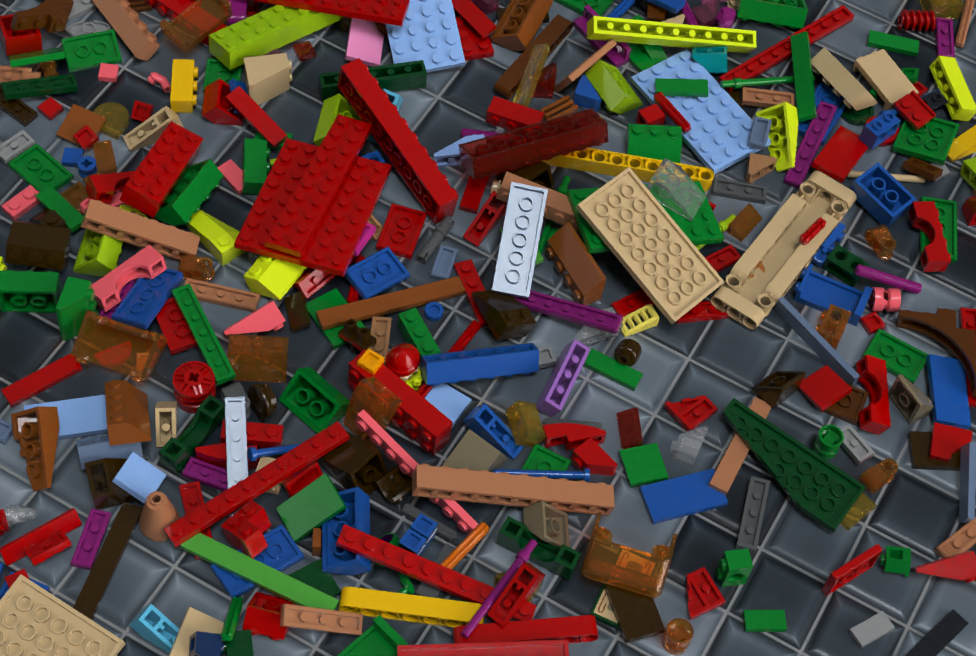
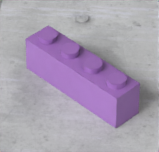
(562, 378)

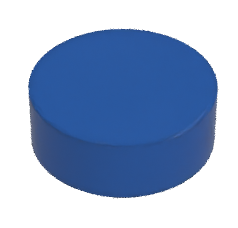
(433, 311)

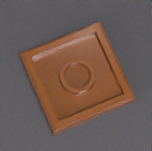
(77, 119)

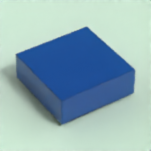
(71, 156)

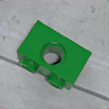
(734, 567)

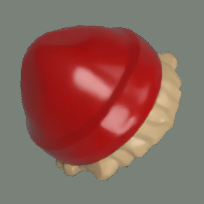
(403, 360)

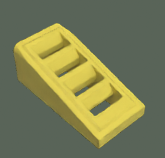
(649, 316)

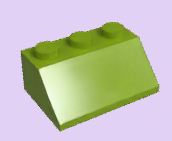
(612, 88)
(330, 110)
(97, 254)

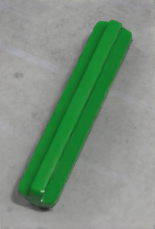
(232, 618)

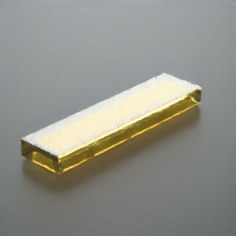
(531, 74)

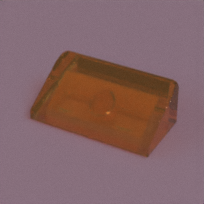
(744, 223)

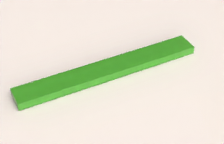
(258, 573)

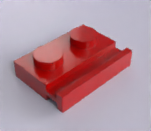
(914, 110)

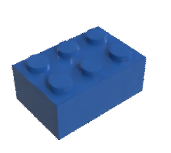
(882, 195)

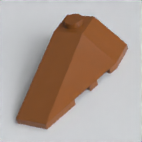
(38, 436)

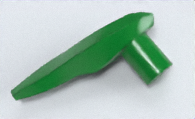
(408, 587)

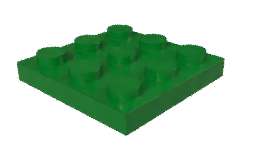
(929, 142)

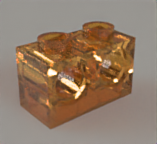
(833, 327)

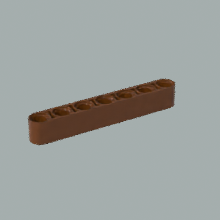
(552, 35)

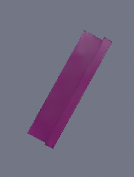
(615, 55)

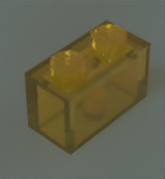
(525, 423)

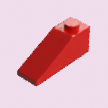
(485, 220)
(958, 567)
(516, 593)

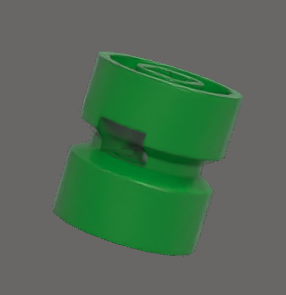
(828, 441)

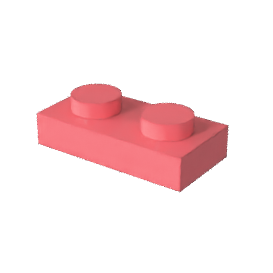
(21, 203)

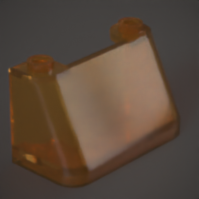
(118, 346)

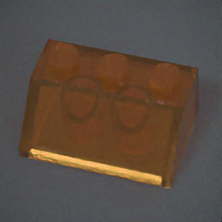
(259, 357)

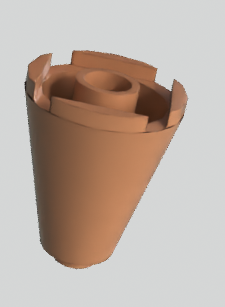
(157, 515)

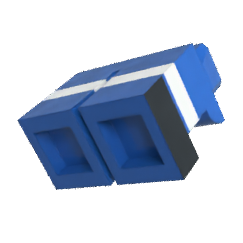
(419, 535)

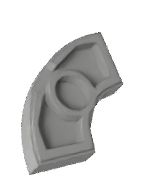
(82, 28)

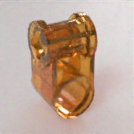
(881, 241)
(195, 266)
(879, 475)

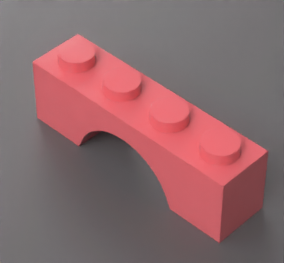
(144, 264)

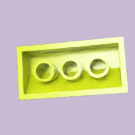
(272, 276)

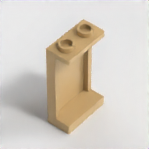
(884, 77)

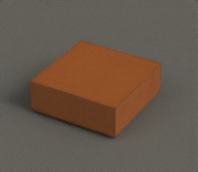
(316, 546)

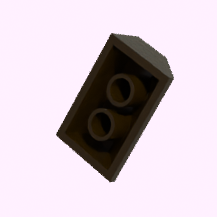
(38, 245)

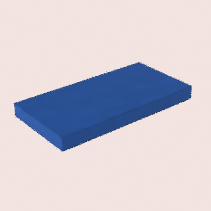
(824, 94)
(147, 299)
(948, 391)
(681, 496)
(279, 554)

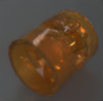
(677, 636)

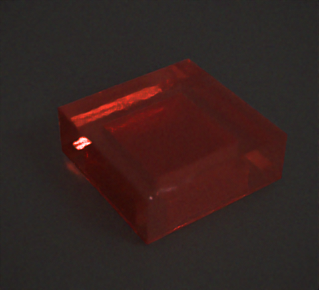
(304, 51)

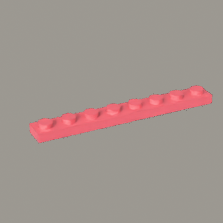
(407, 465)

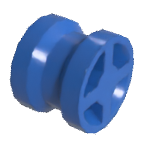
(91, 165)

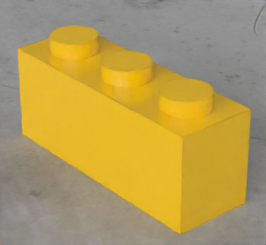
(183, 86)

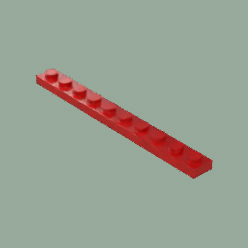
(783, 50)
(256, 484)
(422, 569)

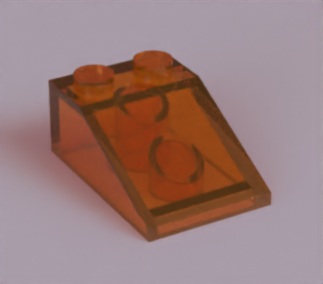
(376, 401)

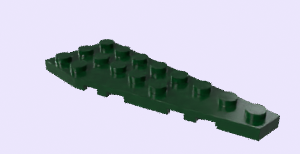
(805, 476)

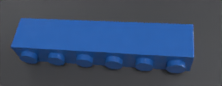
(479, 363)

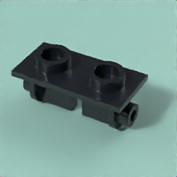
(934, 100)

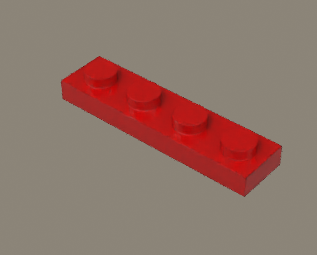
(471, 283)

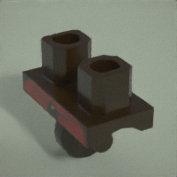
(357, 337)

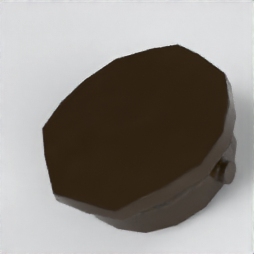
(262, 400)

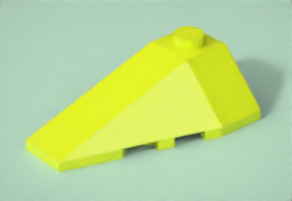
(782, 134)

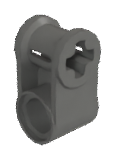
(236, 390)

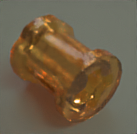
(49, 68)

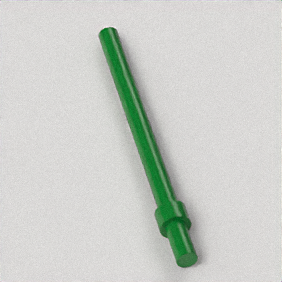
(738, 82)
(549, 224)

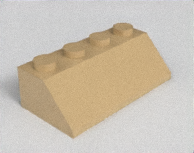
(842, 80)

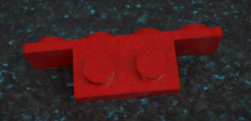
(43, 540)

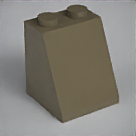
(475, 454)

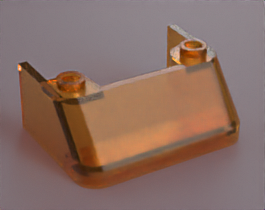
(626, 566)

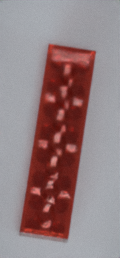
(533, 143)

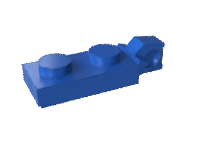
(828, 246)

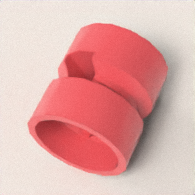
(885, 299)

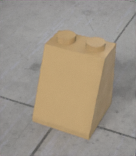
(267, 76)

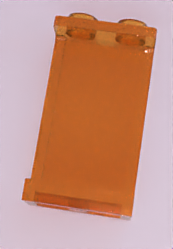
(196, 22)

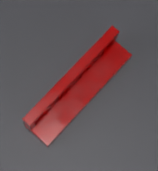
(313, 279)

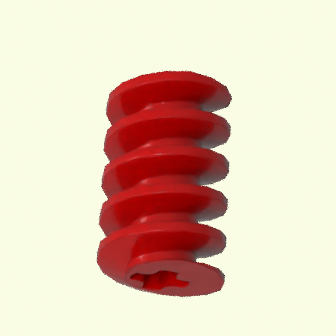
(916, 18)

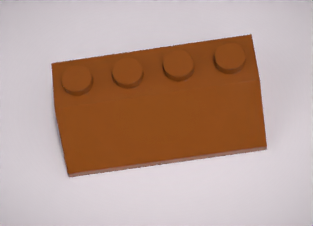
(520, 23)
(576, 265)
(126, 413)

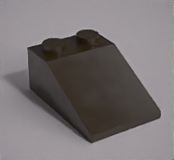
(504, 314)

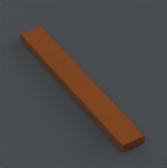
(390, 302)

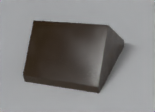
(778, 386)

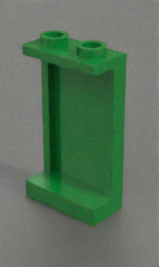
(375, 641)

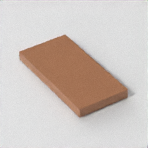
(585, 65)

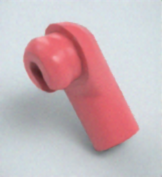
(162, 80)

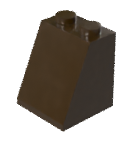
(537, 173)
(355, 464)

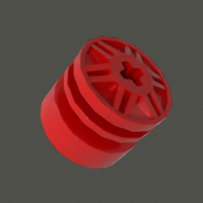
(192, 385)

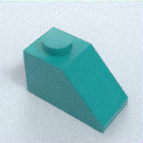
(711, 58)

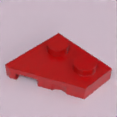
(691, 411)
(702, 593)

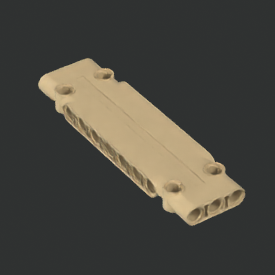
(781, 251)

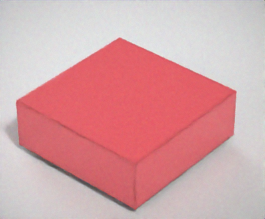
(108, 72)

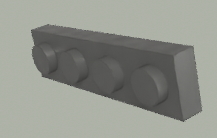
(753, 514)

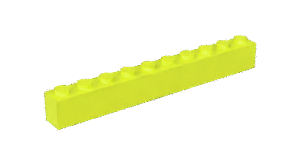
(669, 34)

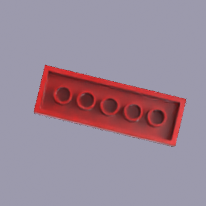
(161, 169)
(415, 414)

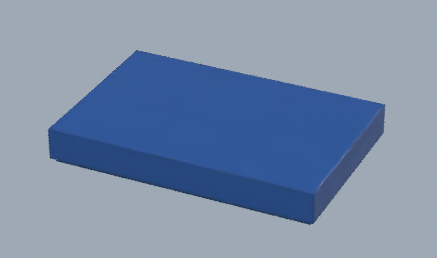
(376, 273)

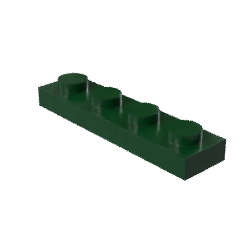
(39, 86)

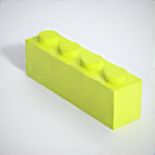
(953, 88)

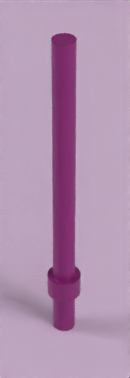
(521, 557)

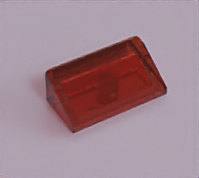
(629, 428)

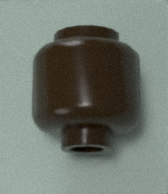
(627, 352)

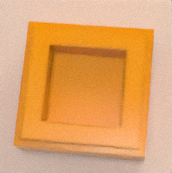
(370, 361)

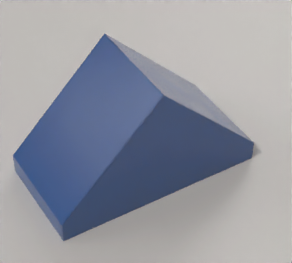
(586, 95)

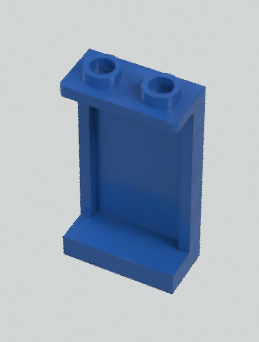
(821, 291)

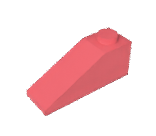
(262, 319)

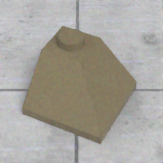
(909, 400)
(547, 523)

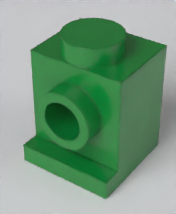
(896, 560)

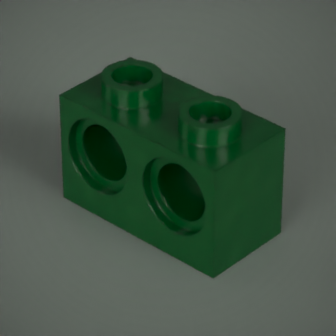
(842, 265)

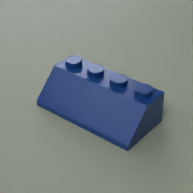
(356, 515)

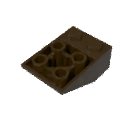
(100, 477)

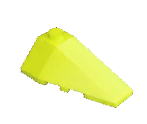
(215, 236)

